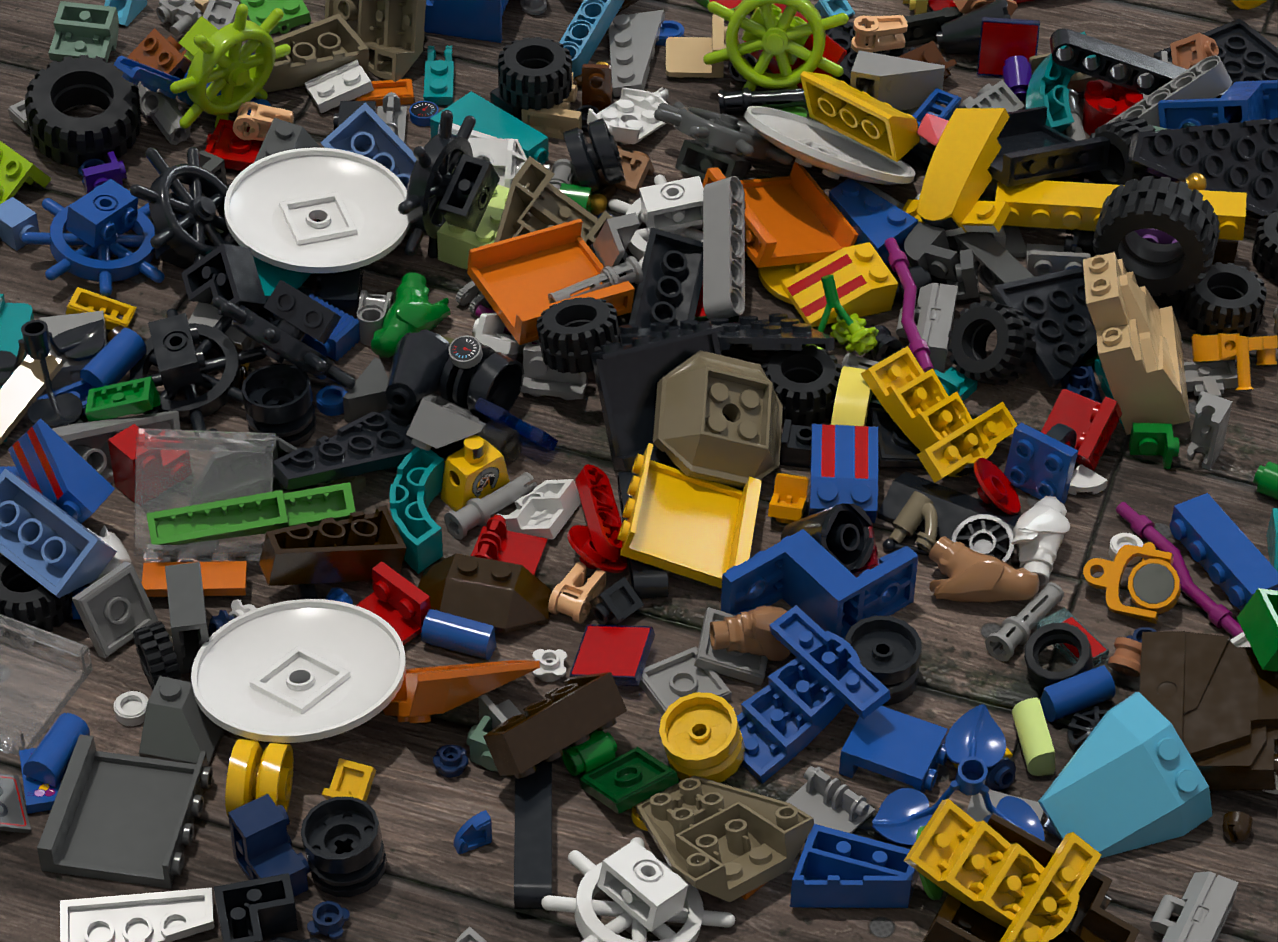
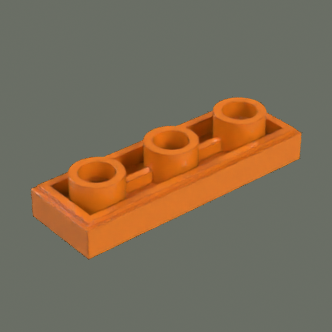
(218, 578)

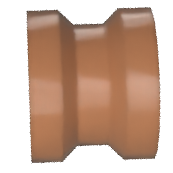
(1126, 657)

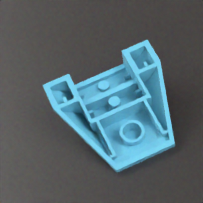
(1129, 783)

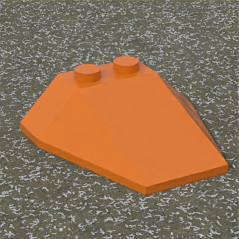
(443, 688)

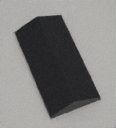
(670, 280)
(950, 505)

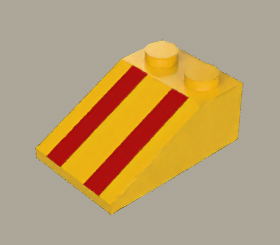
(860, 279)

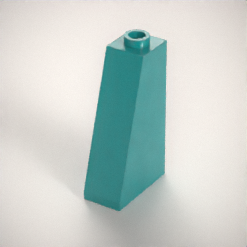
(497, 123)

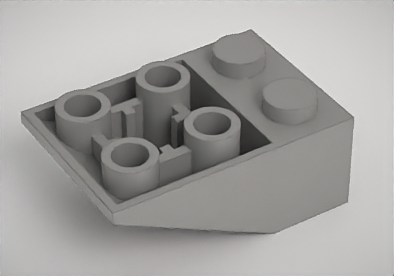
(896, 79)

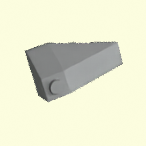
(441, 423)
(91, 438)

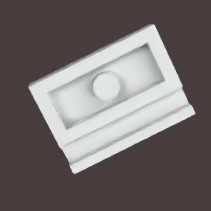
(339, 85)

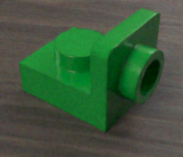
(1154, 440)

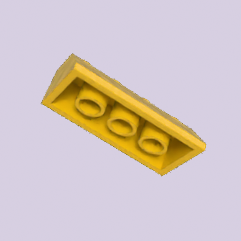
(859, 115)

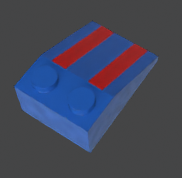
(844, 468)
(59, 472)

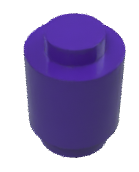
(1017, 75)

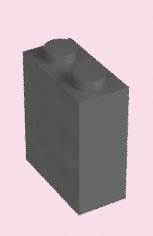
(186, 612)

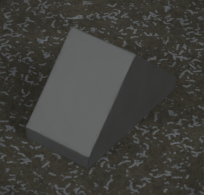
(368, 393)

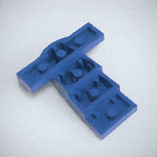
(804, 694)

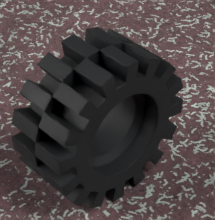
(156, 653)

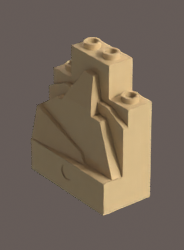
(1136, 345)

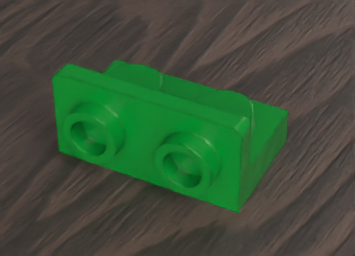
(122, 399)

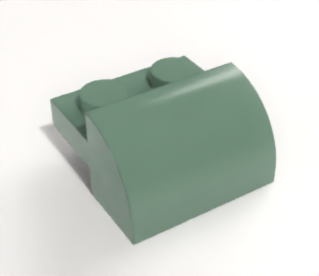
(84, 31)

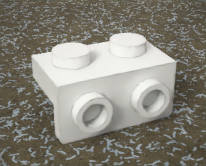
(489, 332)

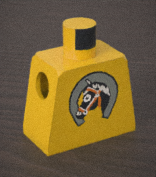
(472, 472)

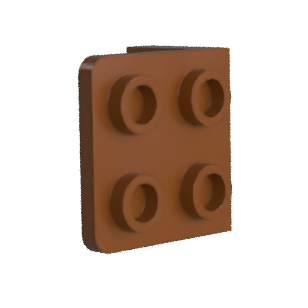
(161, 53)

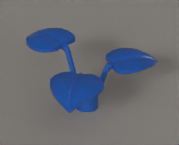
(975, 745)

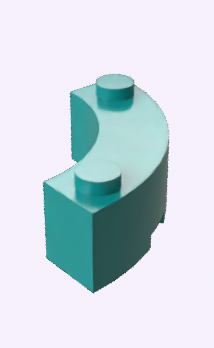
(1050, 89)
(413, 489)

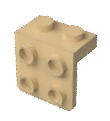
(686, 54)

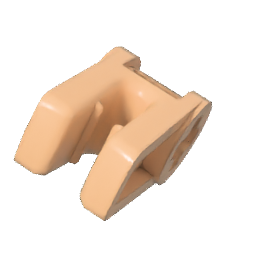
(879, 33)
(258, 120)
(573, 597)

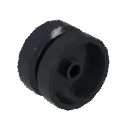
(593, 156)
(889, 652)

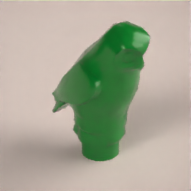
(408, 314)

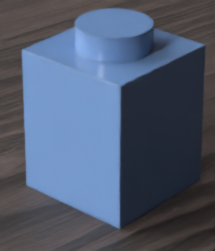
(16, 220)

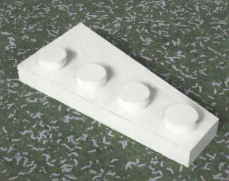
(137, 917)

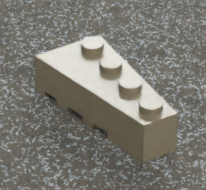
(316, 51)

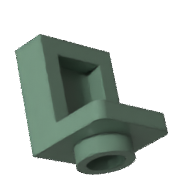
(478, 748)

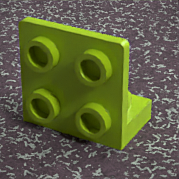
(16, 171)

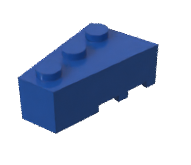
(872, 216)
(851, 872)

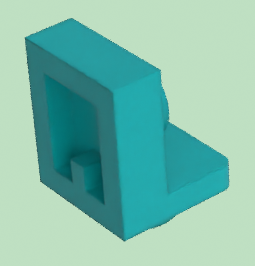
(956, 382)

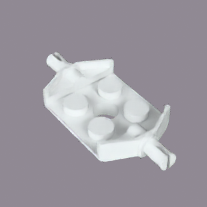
(632, 115)
(504, 155)

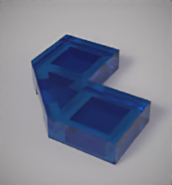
(525, 429)

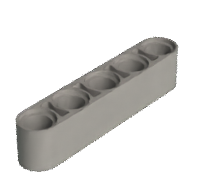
(1201, 81)
(724, 248)

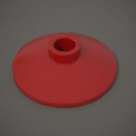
(995, 487)
(581, 542)

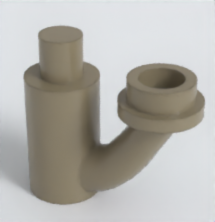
(911, 516)

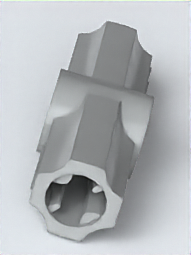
(164, 113)

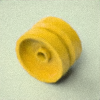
(702, 737)
(259, 773)

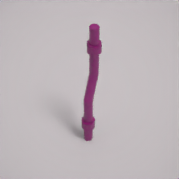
(900, 264)
(1144, 528)

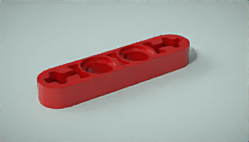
(600, 511)

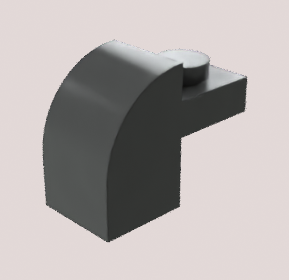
(930, 249)

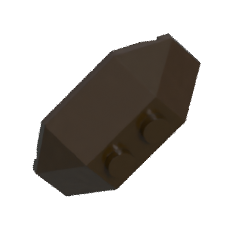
(487, 592)

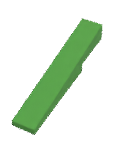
(250, 515)

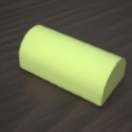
(1034, 737)

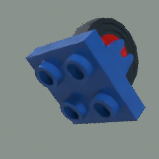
(1041, 461)

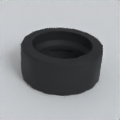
(1050, 635)

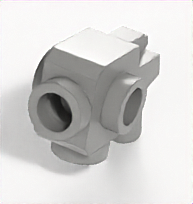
(179, 13)

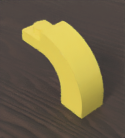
(851, 398)

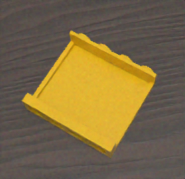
(687, 521)

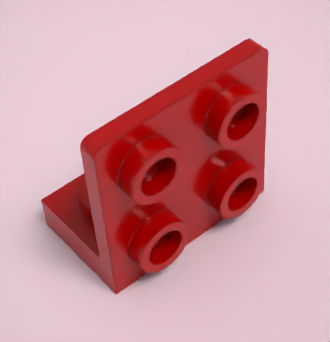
(1090, 420)
(397, 602)

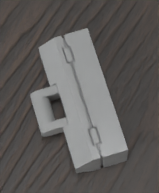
(935, 317)
(1201, 909)

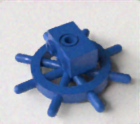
(98, 226)

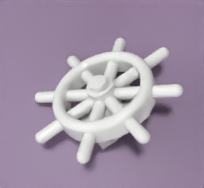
(667, 207)
(644, 898)

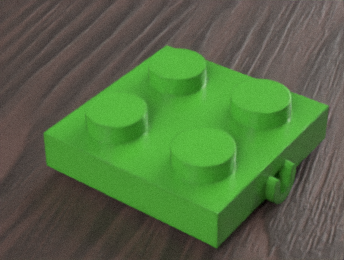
(294, 13)

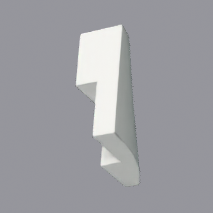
(544, 509)

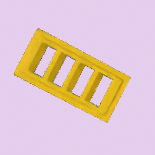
(88, 301)

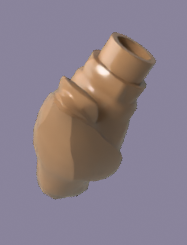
(978, 576)
(749, 633)

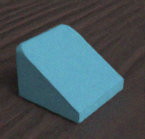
(834, 7)

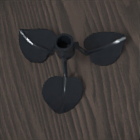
(76, 345)

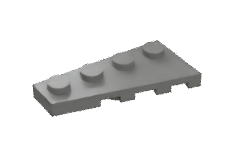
(632, 48)

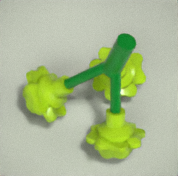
(847, 328)

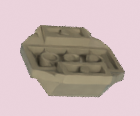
(699, 437)

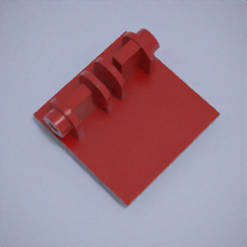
(508, 546)

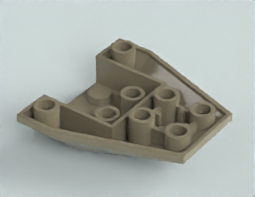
(724, 835)

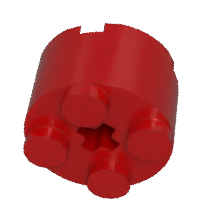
(1104, 102)

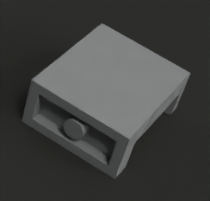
(57, 324)

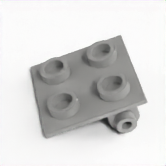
(830, 802)

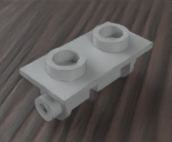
(393, 114)

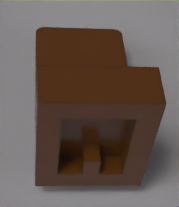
(597, 85)

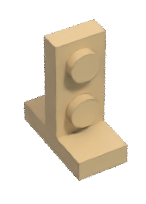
(555, 120)

